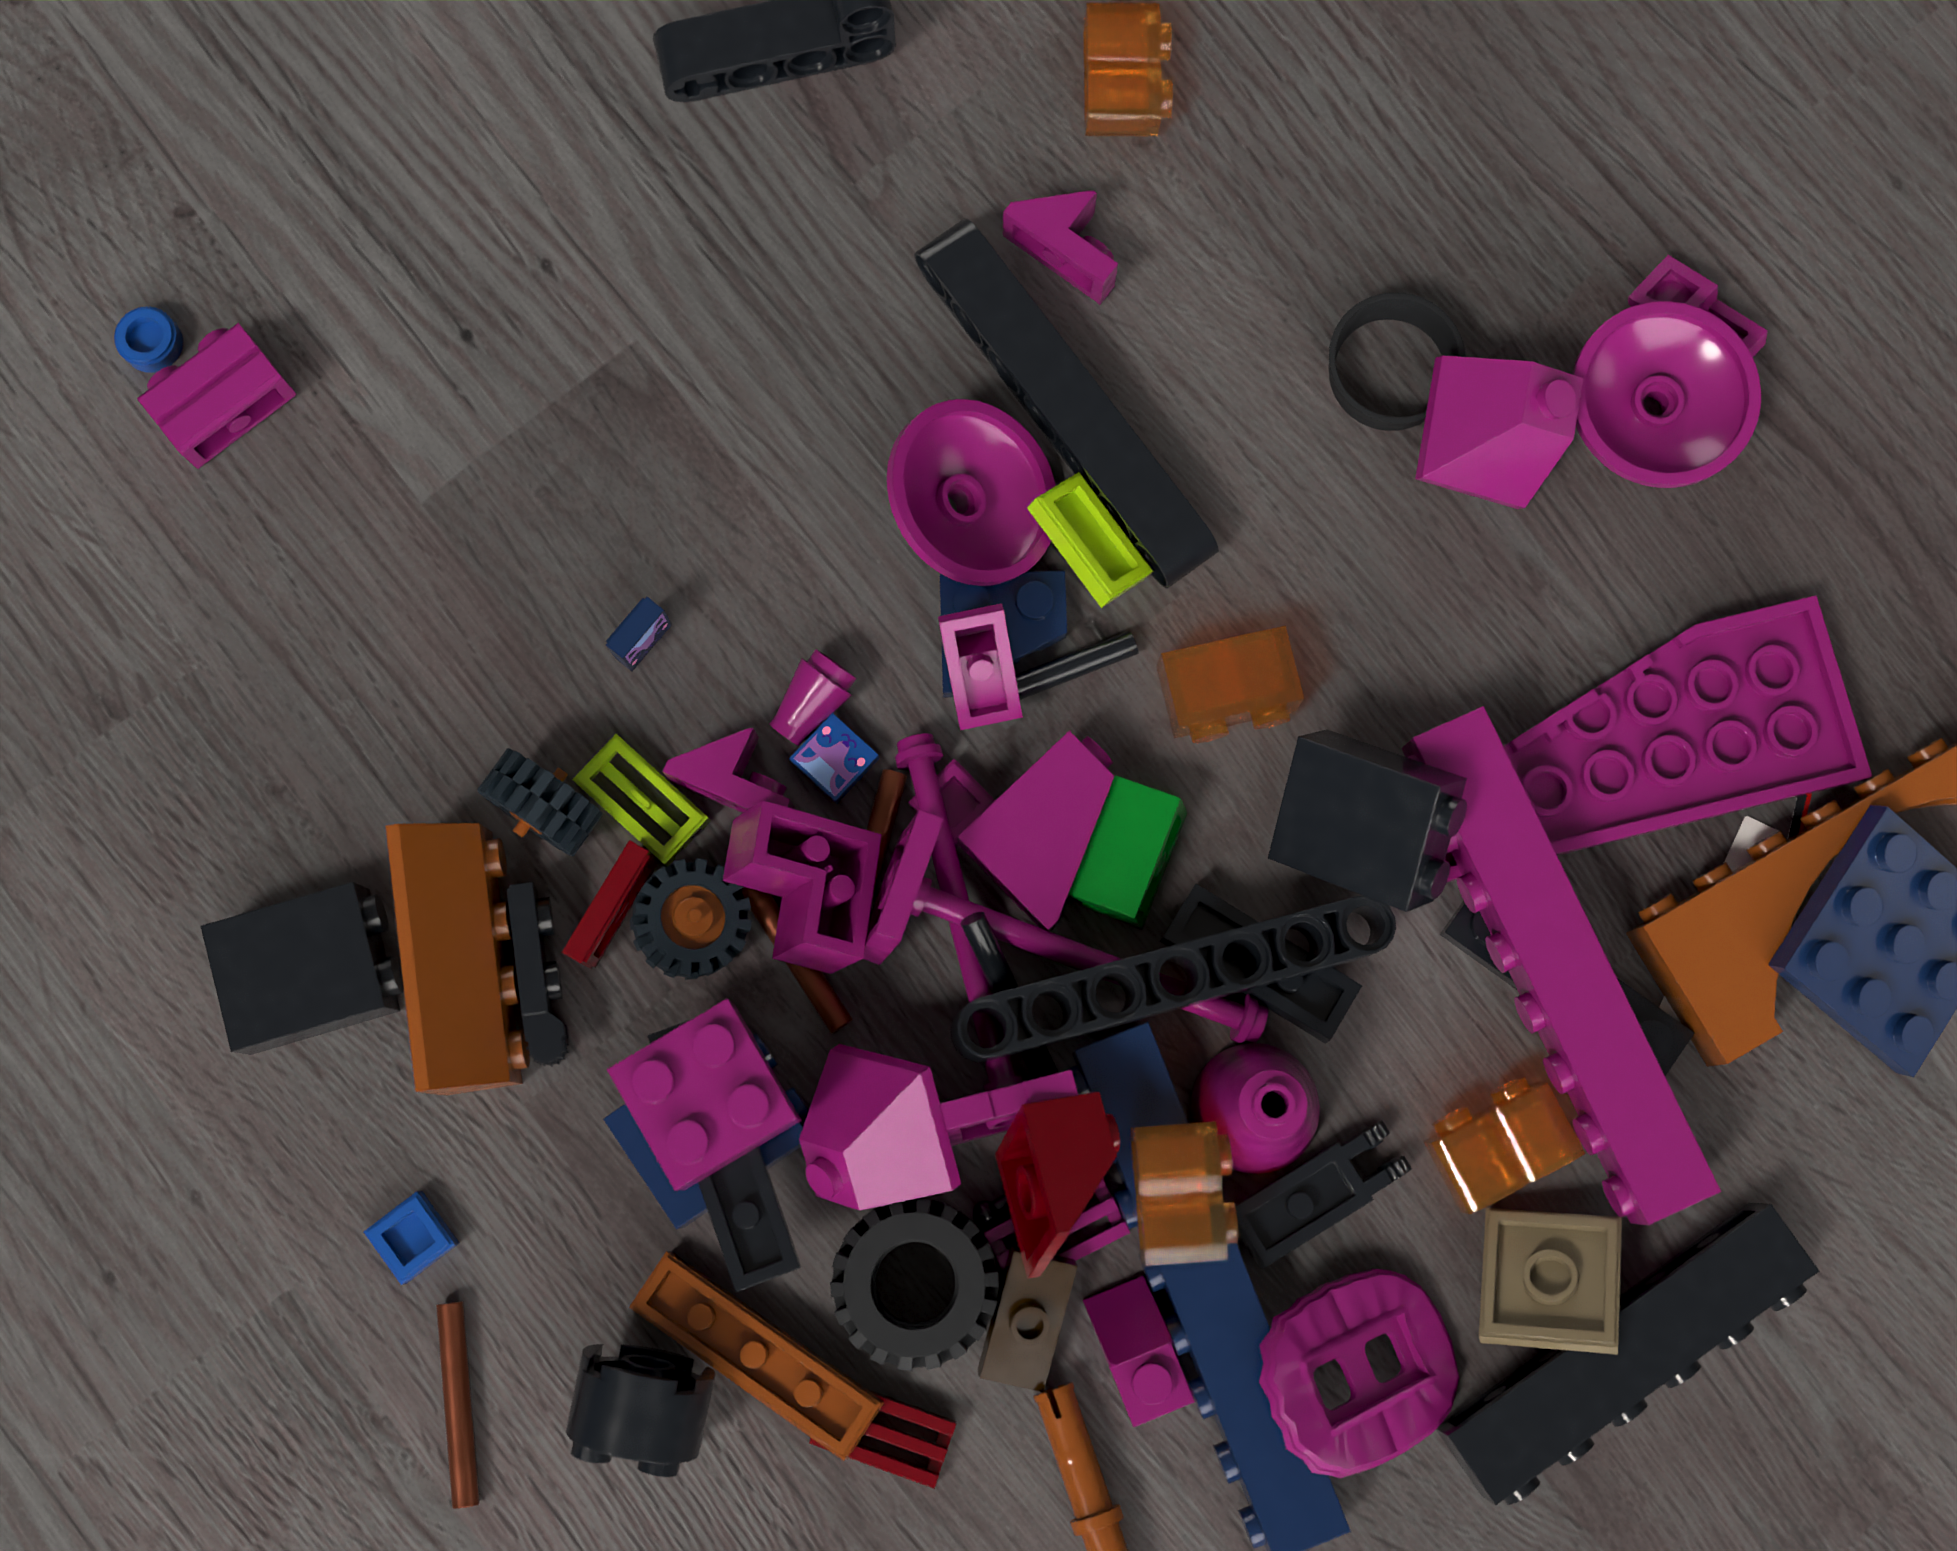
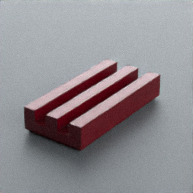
(610, 905)
(898, 1466)

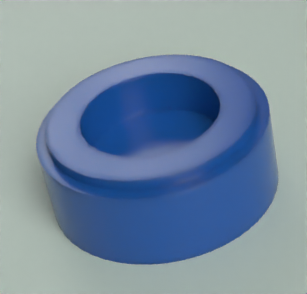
(148, 339)

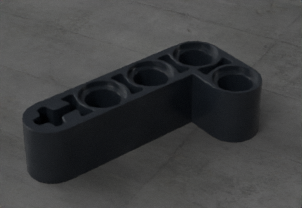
(770, 44)

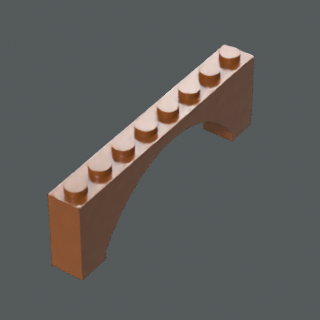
(1718, 942)

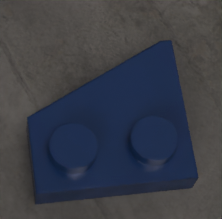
(1031, 605)

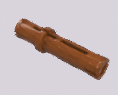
(1081, 1473)

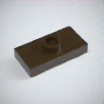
(1026, 1322)

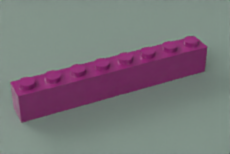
(1565, 981)

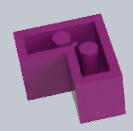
(821, 874)

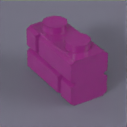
(215, 394)

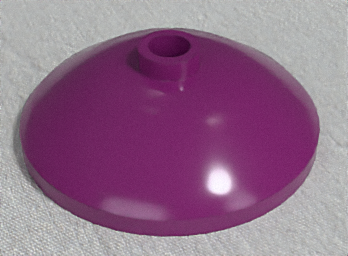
(1691, 369)
(992, 476)

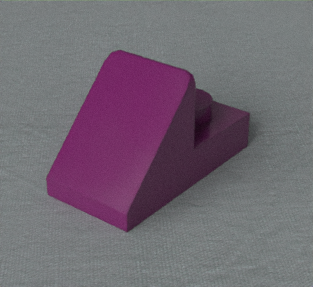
(1050, 234)
(980, 666)
(717, 773)
(1138, 1351)

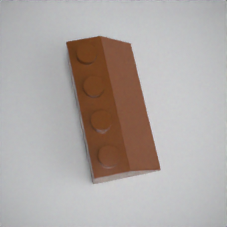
(456, 957)

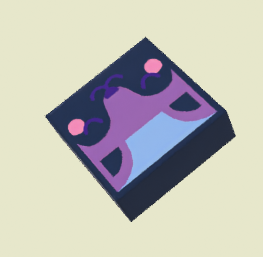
(638, 633)

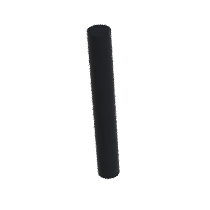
(1076, 664)
(1001, 979)

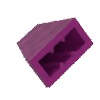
(1041, 827)

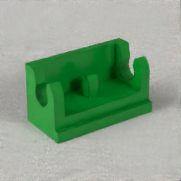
(1128, 851)

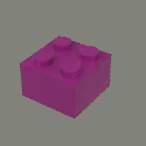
(703, 1095)

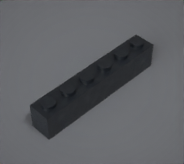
(1665, 1325)

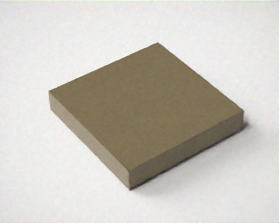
(1551, 1280)

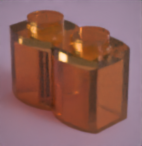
(1124, 69)
(1503, 1145)
(1181, 1193)

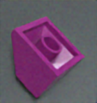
(1496, 426)
(876, 1132)

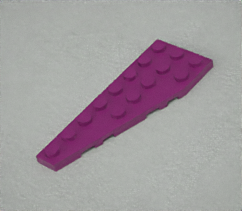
(1695, 732)

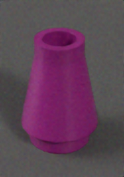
(812, 696)

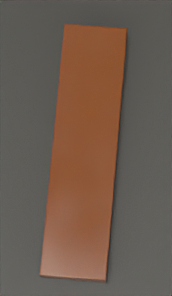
(757, 1355)

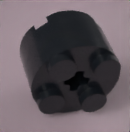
(639, 1408)

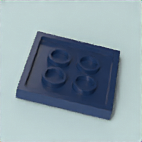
(1880, 941)

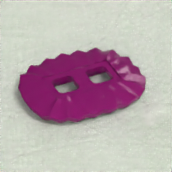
(1378, 1417)

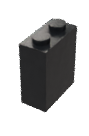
(1368, 820)
(302, 968)

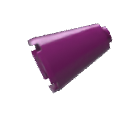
(1231, 1095)

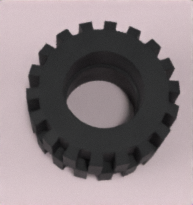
(911, 1343)

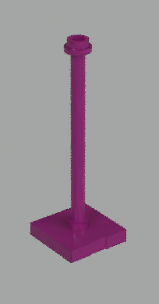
(909, 892)
(995, 1108)

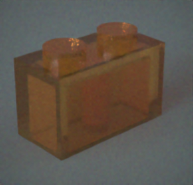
(1230, 684)

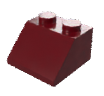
(1052, 1168)

